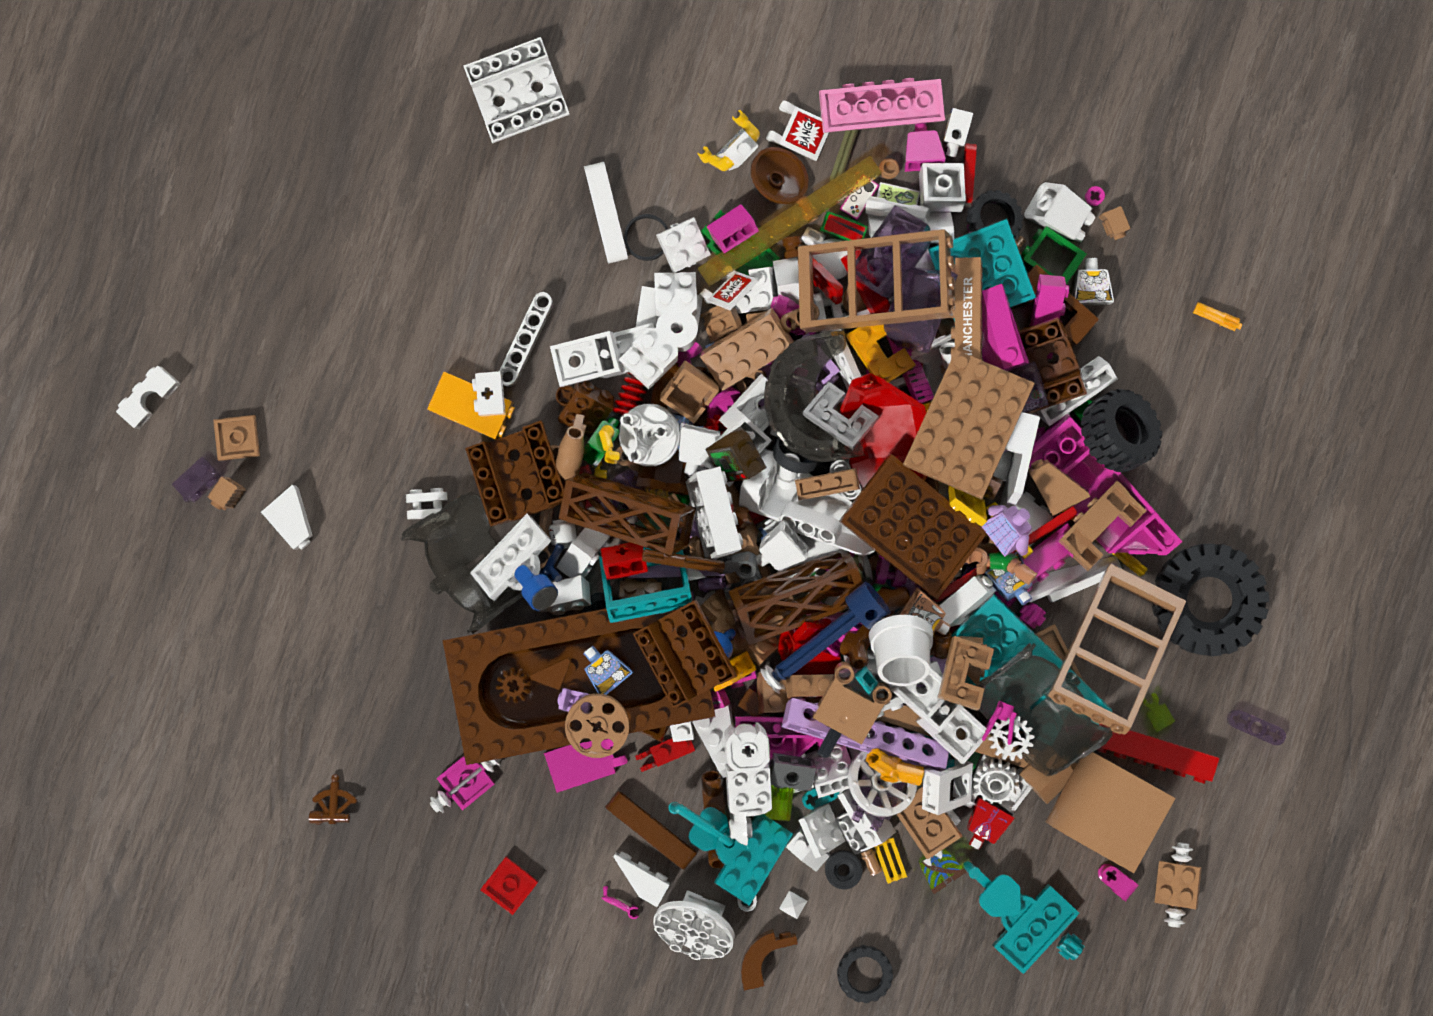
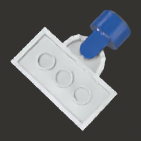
(517, 565)

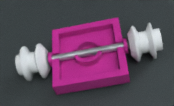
(463, 784)

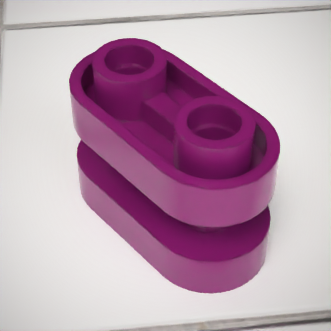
(881, 574)

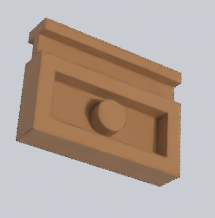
(720, 322)

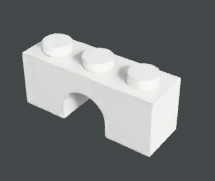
(134, 408)

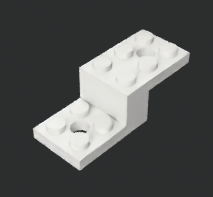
(597, 354)
(748, 416)
(943, 717)

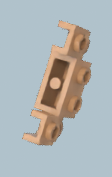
(1100, 515)

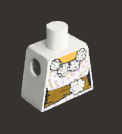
(1092, 285)

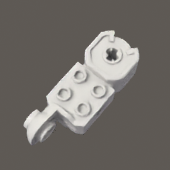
(747, 777)

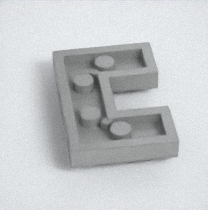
(847, 431)

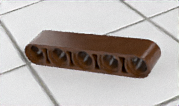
(651, 830)

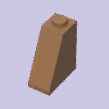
(1056, 486)

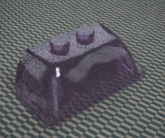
(875, 264)
(919, 291)

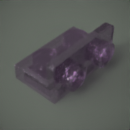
(195, 480)

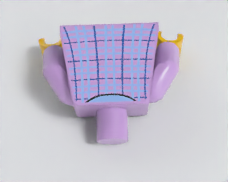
(1009, 529)

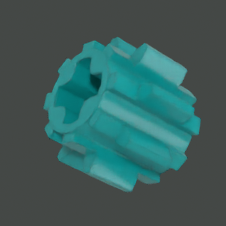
(1070, 946)

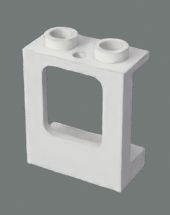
(937, 788)

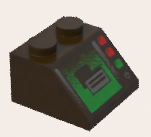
(736, 456)

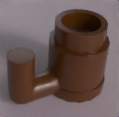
(941, 645)

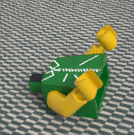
(601, 445)

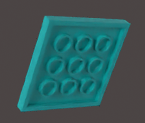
(999, 260)

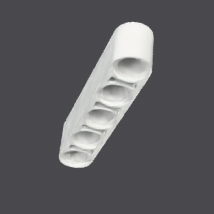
(606, 212)
(526, 329)

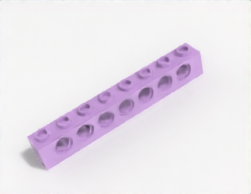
(936, 757)

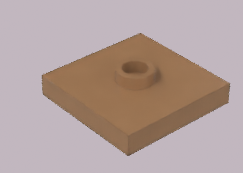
(236, 438)

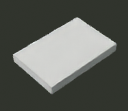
(646, 309)

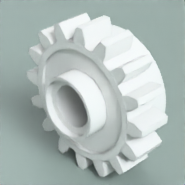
(999, 772)

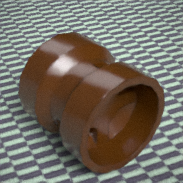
(791, 246)
(563, 395)

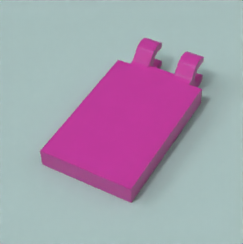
(573, 769)

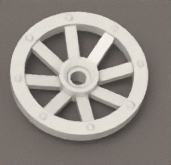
(866, 803)

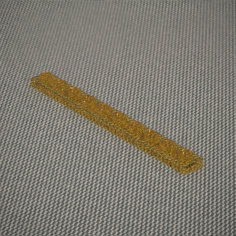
(790, 220)

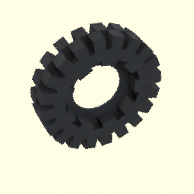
(1247, 599)

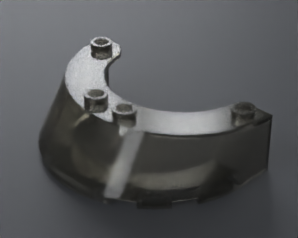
(792, 389)

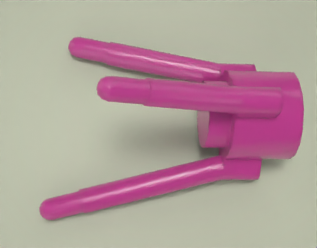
(1003, 712)

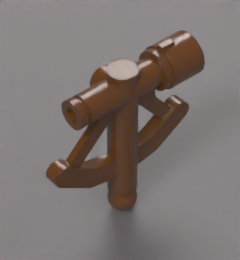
(332, 814)

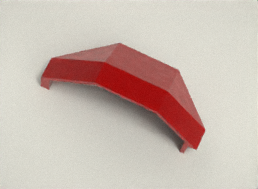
(893, 432)

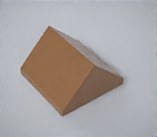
(1045, 786)

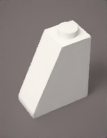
(290, 518)
(967, 600)

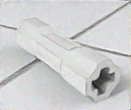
(882, 207)

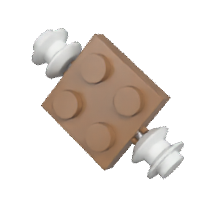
(1178, 885)

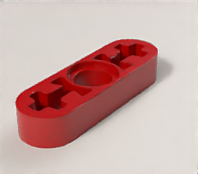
(969, 170)

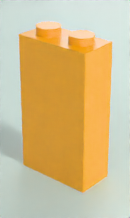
(455, 401)

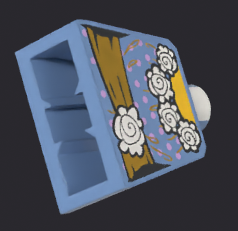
(1008, 585)
(605, 670)

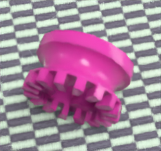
(1101, 196)

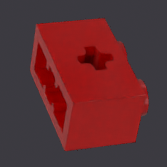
(623, 560)

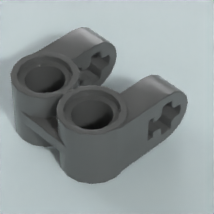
(734, 563)

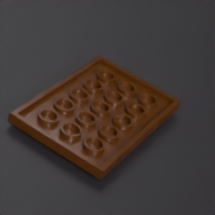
(912, 527)

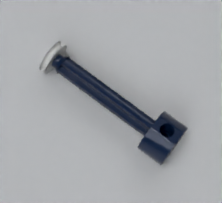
(865, 607)

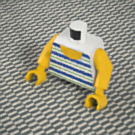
(737, 149)

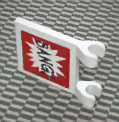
(802, 134)
(730, 291)

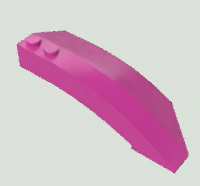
(1064, 448)

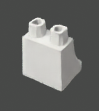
(1060, 210)

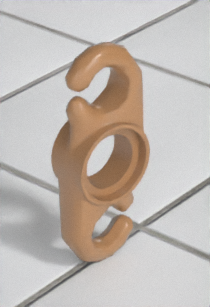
(792, 317)

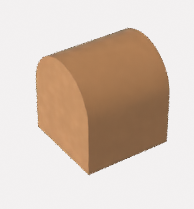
(1110, 811)

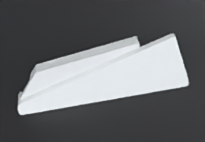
(1070, 580)

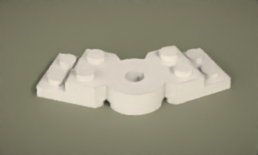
(658, 347)

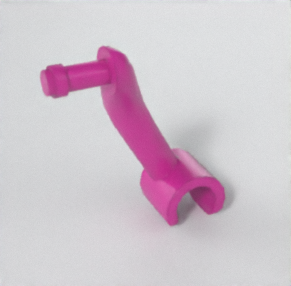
(619, 904)

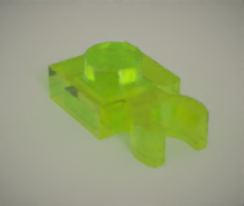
(1159, 714)

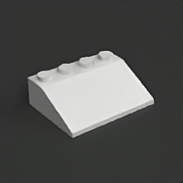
(713, 513)

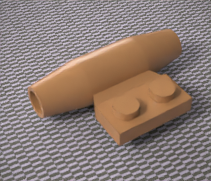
(571, 450)

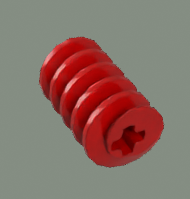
(630, 396)

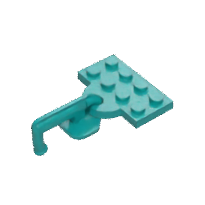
(744, 865)
(1028, 922)

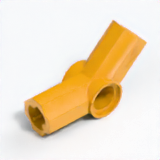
(893, 769)

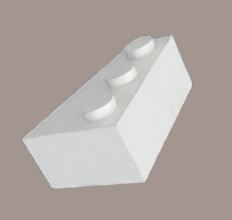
(712, 734)

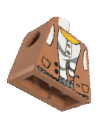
(925, 608)

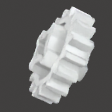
(1006, 751)

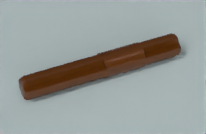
(683, 561)

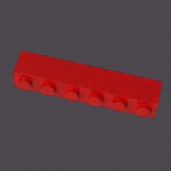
(1162, 755)

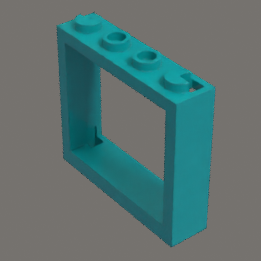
(646, 604)

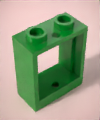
(1038, 237)

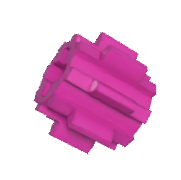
(1032, 615)

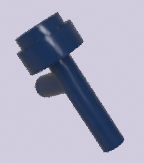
(549, 569)

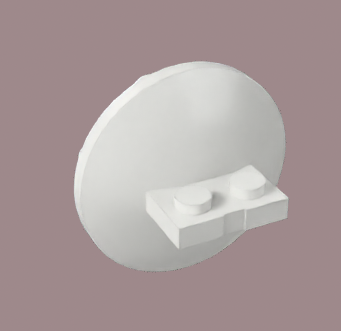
(695, 924)

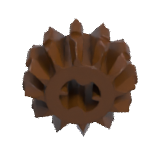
(507, 687)

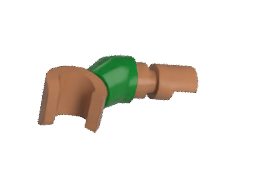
(998, 562)

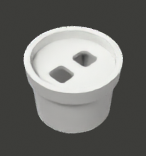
(902, 649)

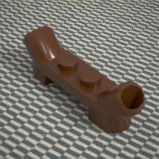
(856, 645)
(713, 797)

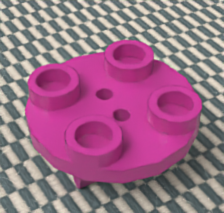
(722, 402)

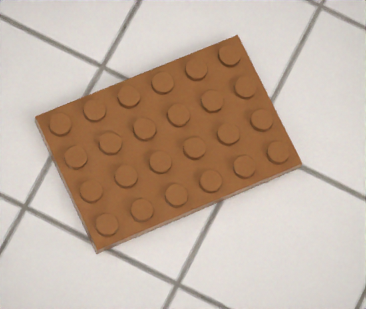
(968, 424)

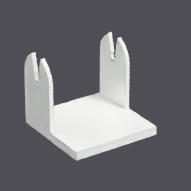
(1015, 462)

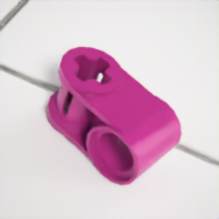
(1119, 882)

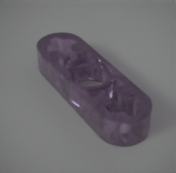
(1272, 728)

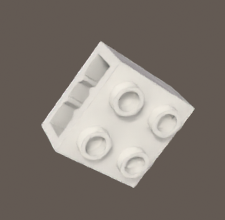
(831, 772)

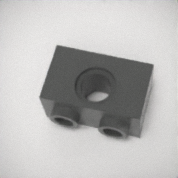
(784, 764)

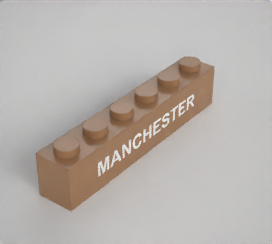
(968, 308)

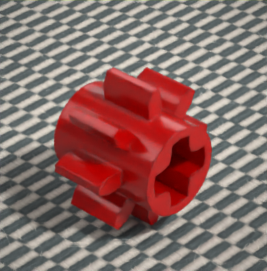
(715, 424)

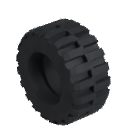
(1106, 441)

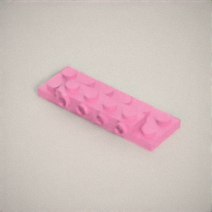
(881, 105)

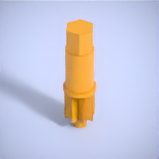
(1223, 319)

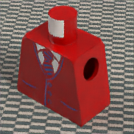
(987, 823)

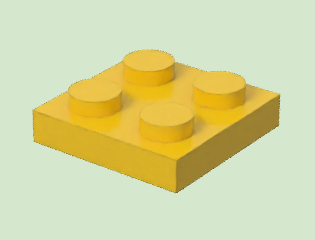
(969, 505)

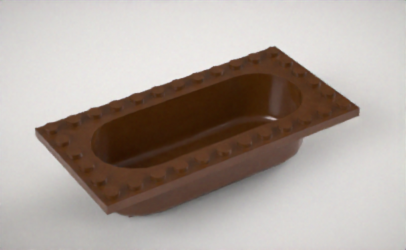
(504, 729)

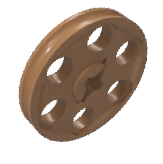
(597, 736)

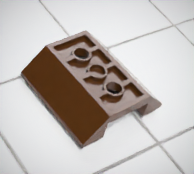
(1060, 378)
(504, 480)
(678, 656)

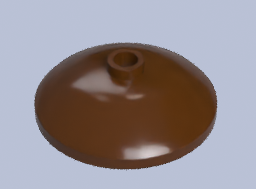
(782, 168)

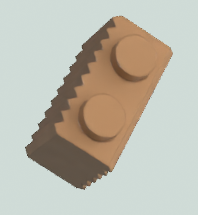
(226, 493)

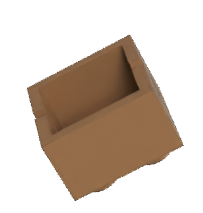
(687, 391)

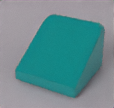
(866, 679)

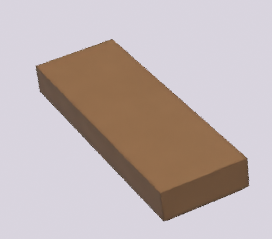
(827, 484)

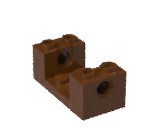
(1081, 318)

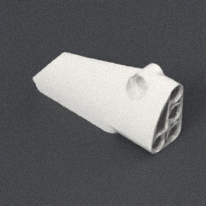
(776, 497)

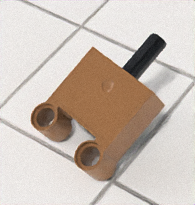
(847, 710)

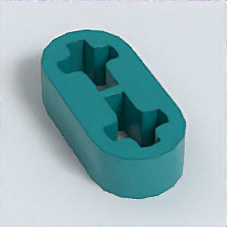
(818, 802)

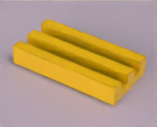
(896, 877)

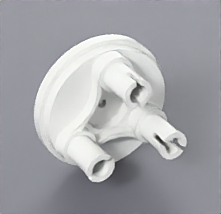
(649, 434)

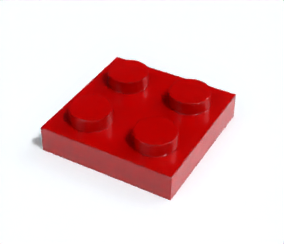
(509, 885)

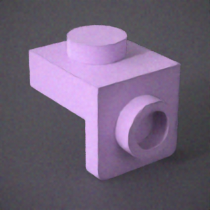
(569, 697)

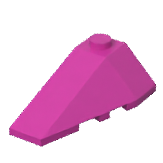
(1000, 335)

